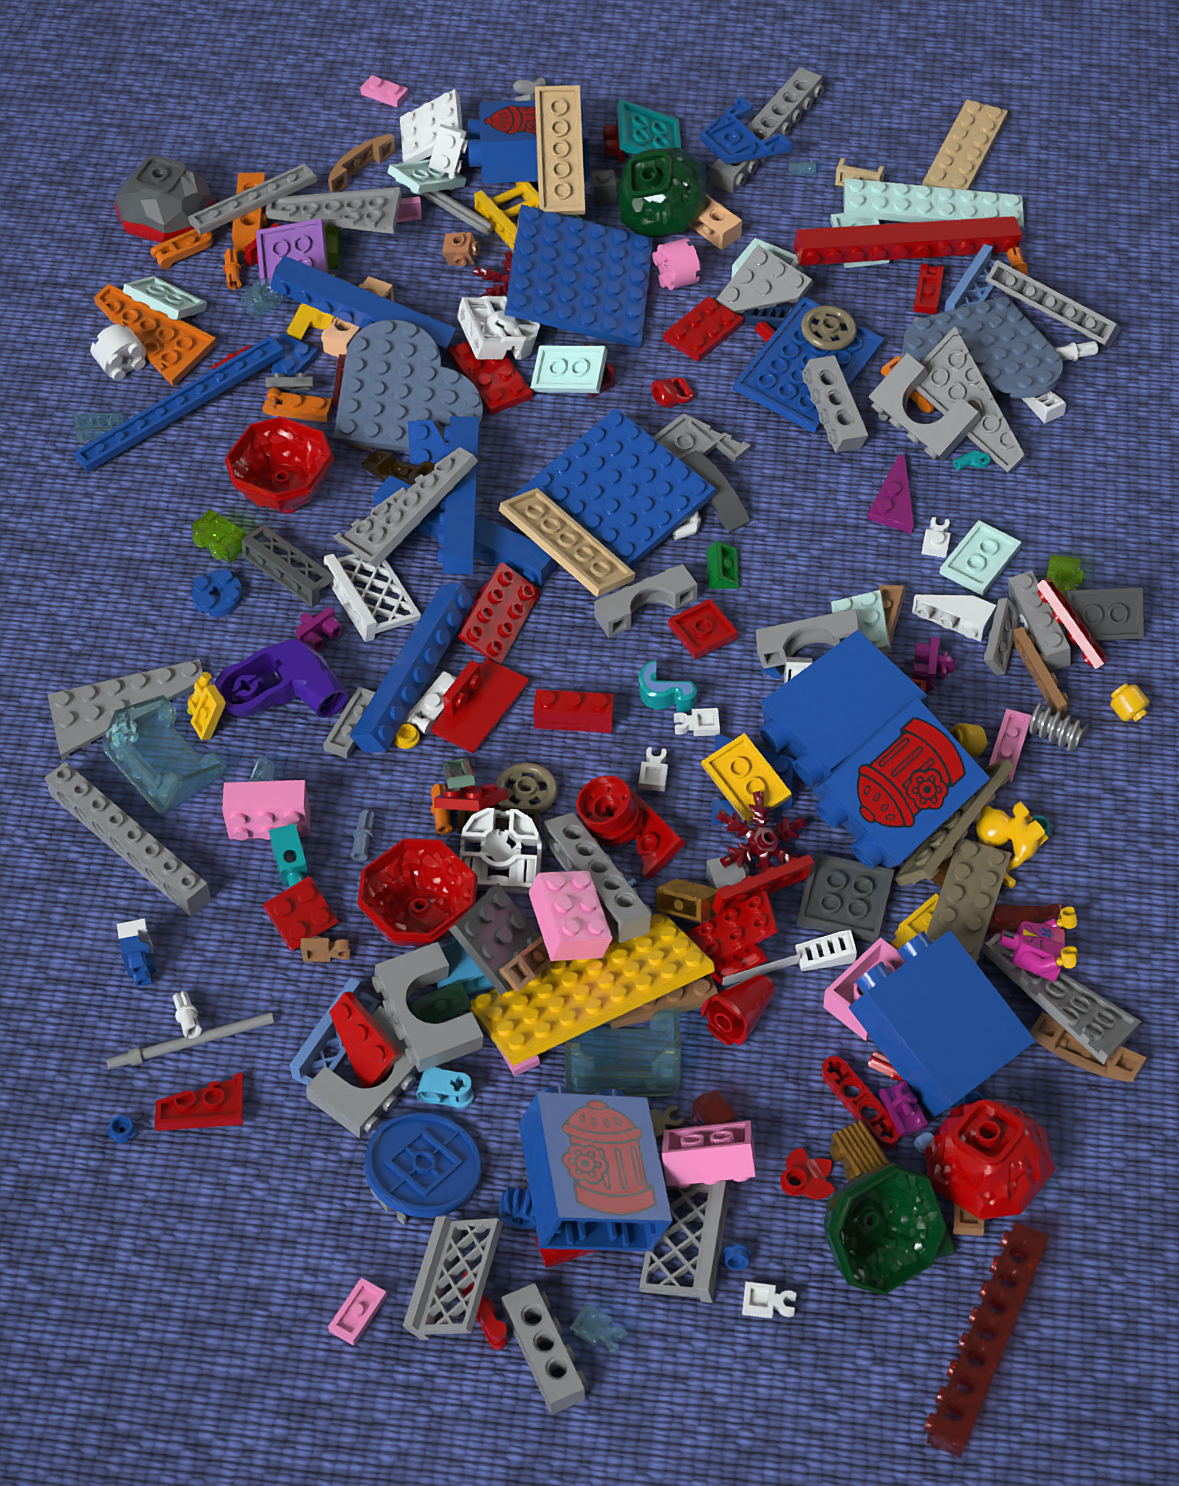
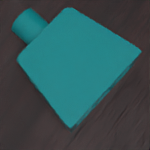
(288, 854)

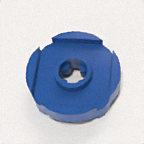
(213, 582)

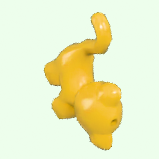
(996, 828)

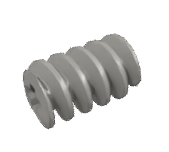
(1057, 728)

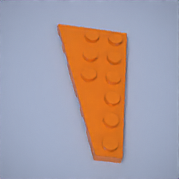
(169, 343)

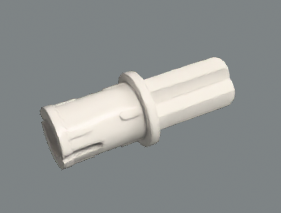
(1075, 351)
(186, 1015)

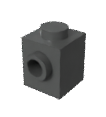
(604, 187)

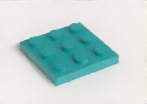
(645, 129)

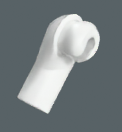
(689, 528)

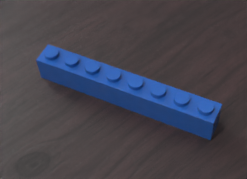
(350, 301)
(460, 502)
(491, 541)
(412, 668)

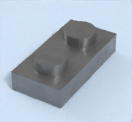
(298, 383)

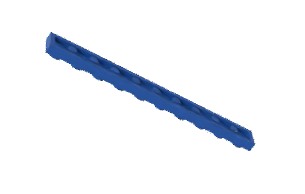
(178, 404)

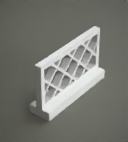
(364, 614)

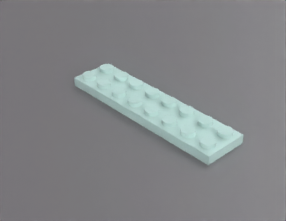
(925, 203)

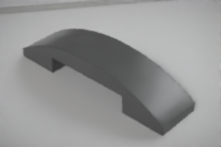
(727, 503)

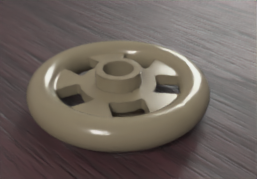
(828, 327)
(541, 775)

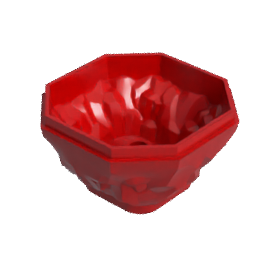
(280, 463)
(417, 892)
(989, 1159)

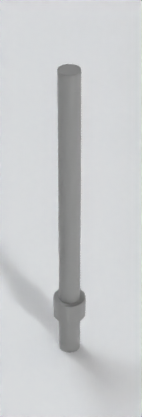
(136, 1055)

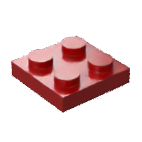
(702, 628)
(471, 797)
(300, 913)

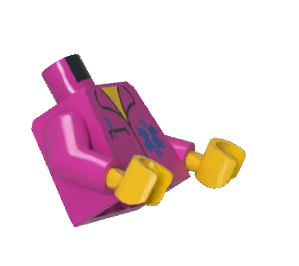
(1042, 946)

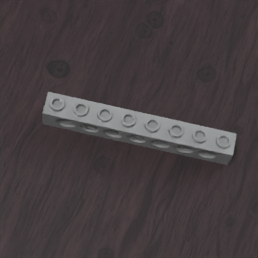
(775, 118)
(128, 839)

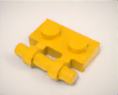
(205, 706)

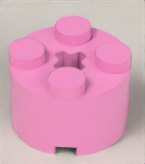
(676, 264)

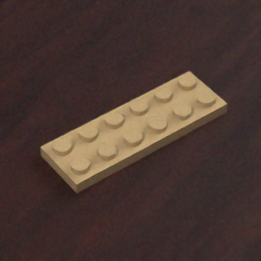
(966, 146)
(559, 149)
(567, 542)

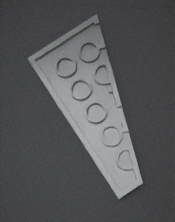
(360, 210)
(955, 375)
(403, 511)
(86, 711)
(1084, 1014)

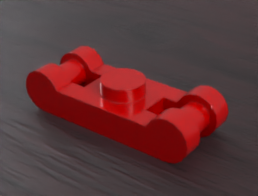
(494, 1330)

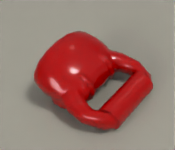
(668, 395)

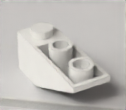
(957, 612)

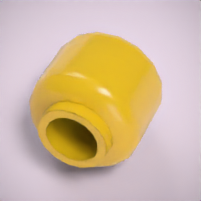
(1129, 703)
(970, 737)

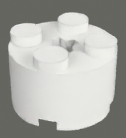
(118, 351)

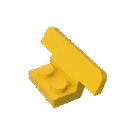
(308, 317)

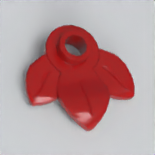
(809, 1173)

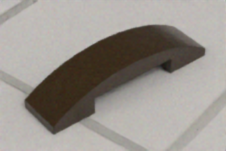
(384, 464)

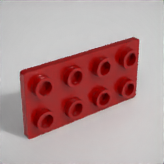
(498, 613)
(477, 703)
(734, 936)

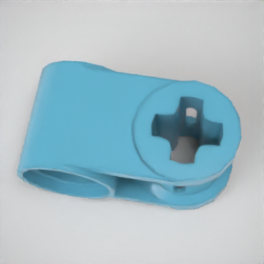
(443, 1087)

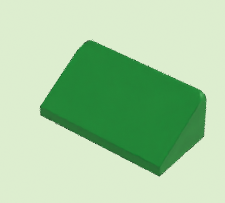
(722, 566)

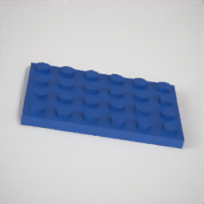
(776, 371)

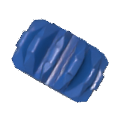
(517, 1208)

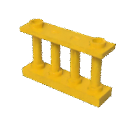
(488, 209)

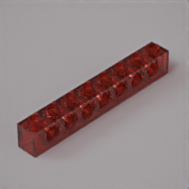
(954, 1435)

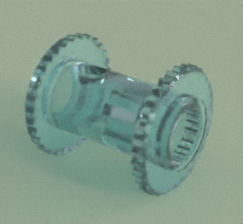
(262, 298)

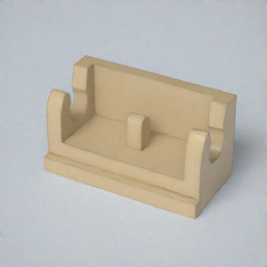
(844, 171)

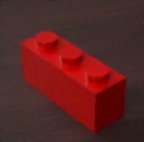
(573, 711)

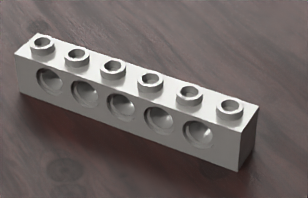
(1053, 304)
(580, 851)

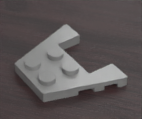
(690, 434)

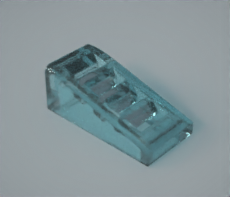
(89, 425)

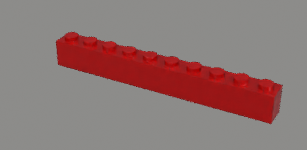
(905, 240)

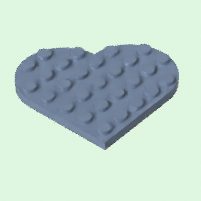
(1000, 341)
(397, 378)

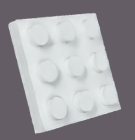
(421, 125)

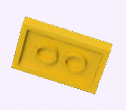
(740, 772)

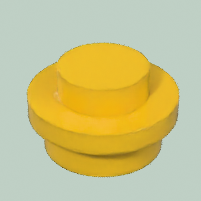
(407, 737)

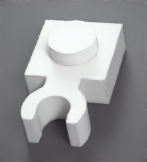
(936, 539)
(702, 722)
(653, 772)
(761, 1300)

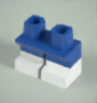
(136, 951)

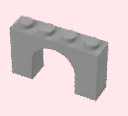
(938, 437)
(425, 1042)
(359, 1107)

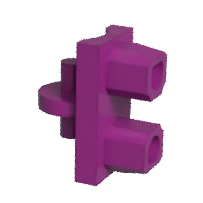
(316, 626)
(929, 653)
(903, 1109)

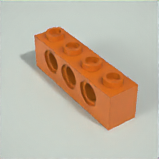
(245, 226)

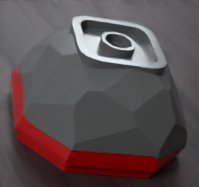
(160, 198)

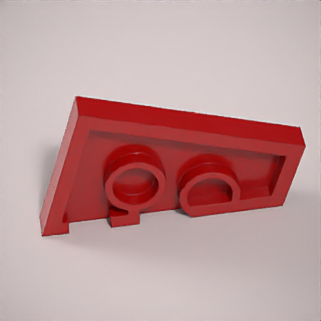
(364, 1040)
(210, 1107)

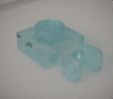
(595, 1326)

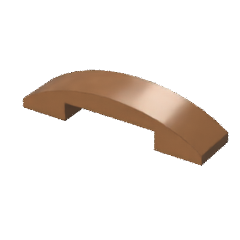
(357, 158)
(527, 964)
(1122, 1066)

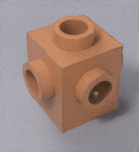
(460, 249)

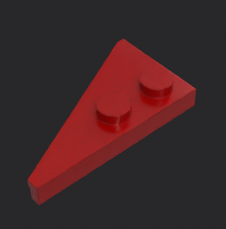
(655, 840)

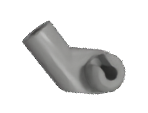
(527, 87)

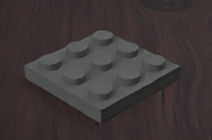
(845, 897)
(494, 934)

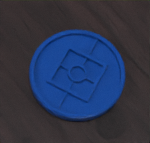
(422, 1165)

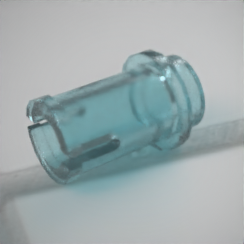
(802, 168)

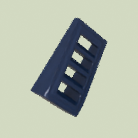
(774, 316)

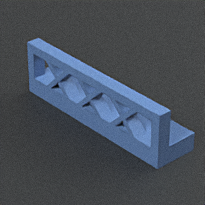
(974, 274)
(323, 1037)

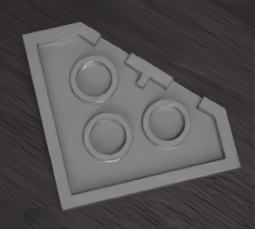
(764, 283)

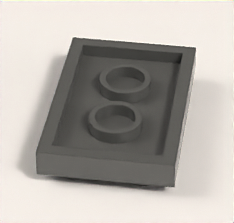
(1109, 612)

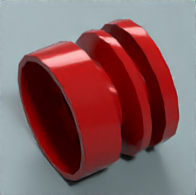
(609, 810)

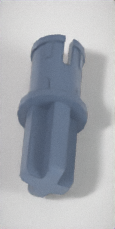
(363, 835)

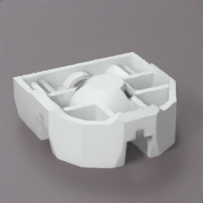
(493, 340)
(494, 844)

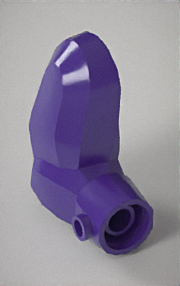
(279, 676)

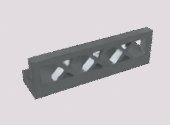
(280, 566)

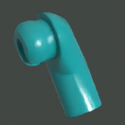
(972, 458)

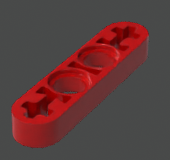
(858, 1103)

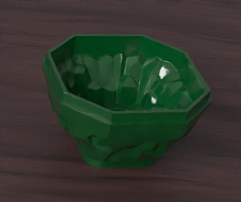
(661, 192)
(884, 1227)

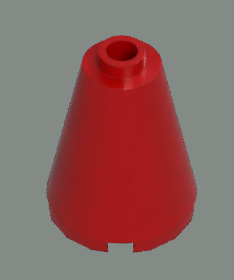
(737, 1009)

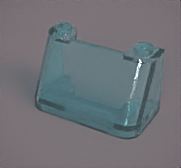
(157, 756)
(627, 1059)

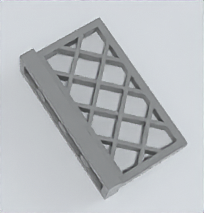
(709, 1246)
(437, 1273)

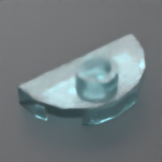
(263, 771)

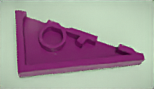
(893, 501)

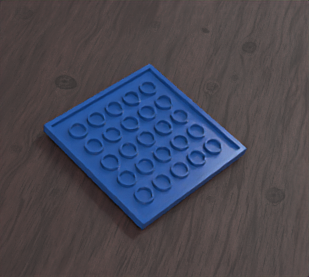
(579, 276)
(622, 487)

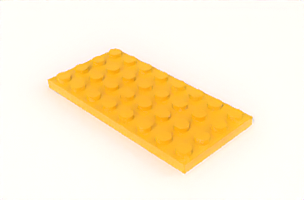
(589, 992)

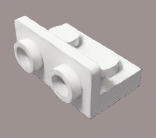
(447, 150)

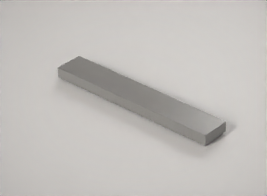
(252, 199)

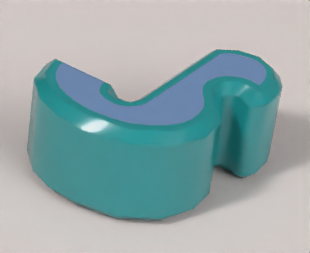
(663, 694)

